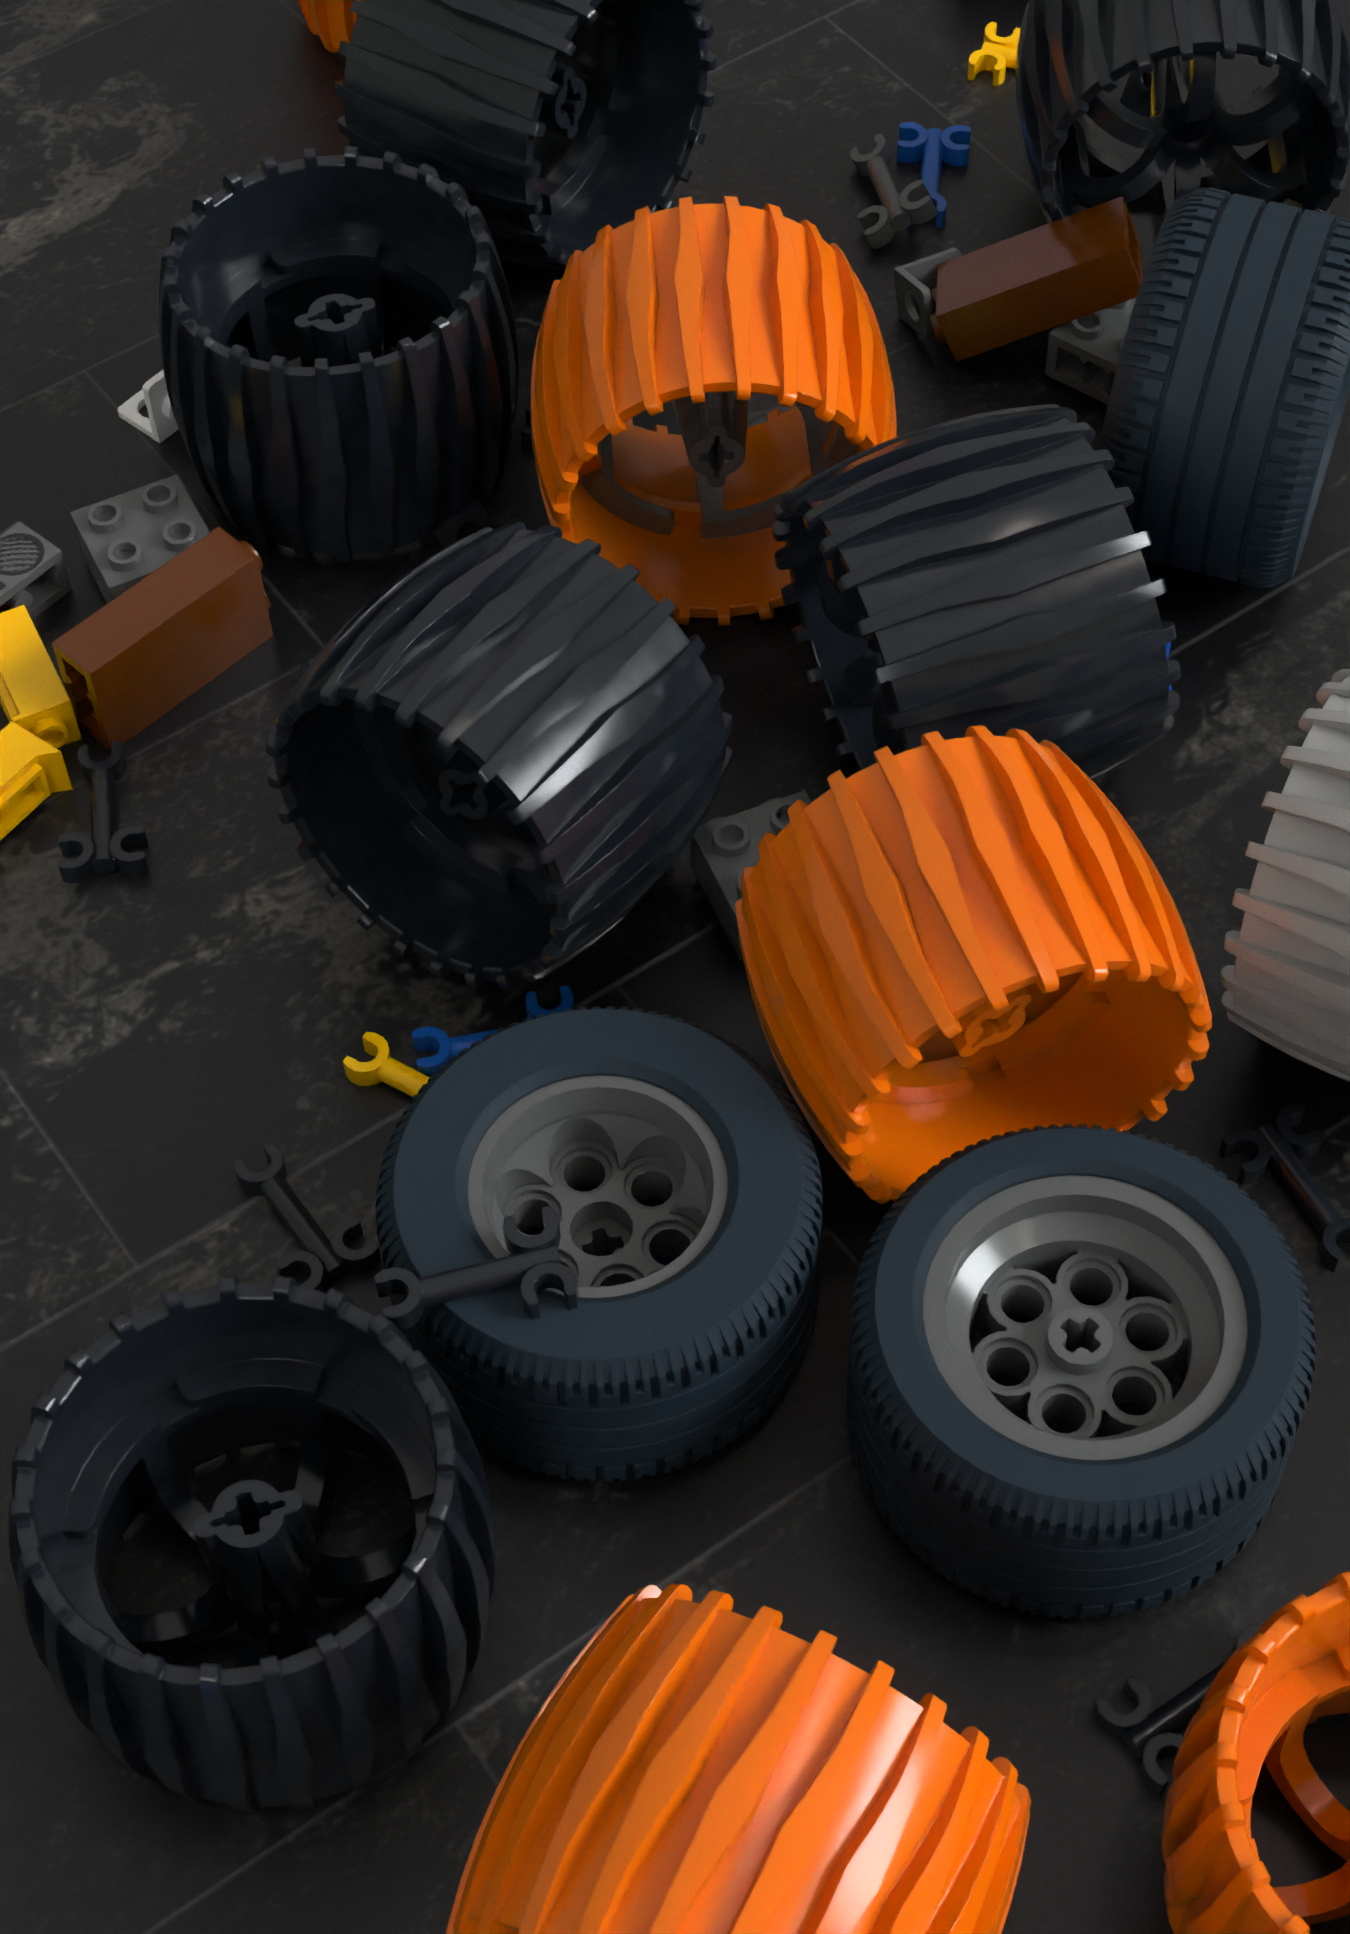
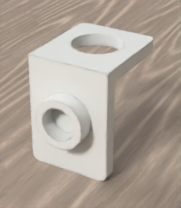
(161, 417)

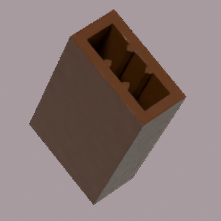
(1037, 280)
(165, 637)

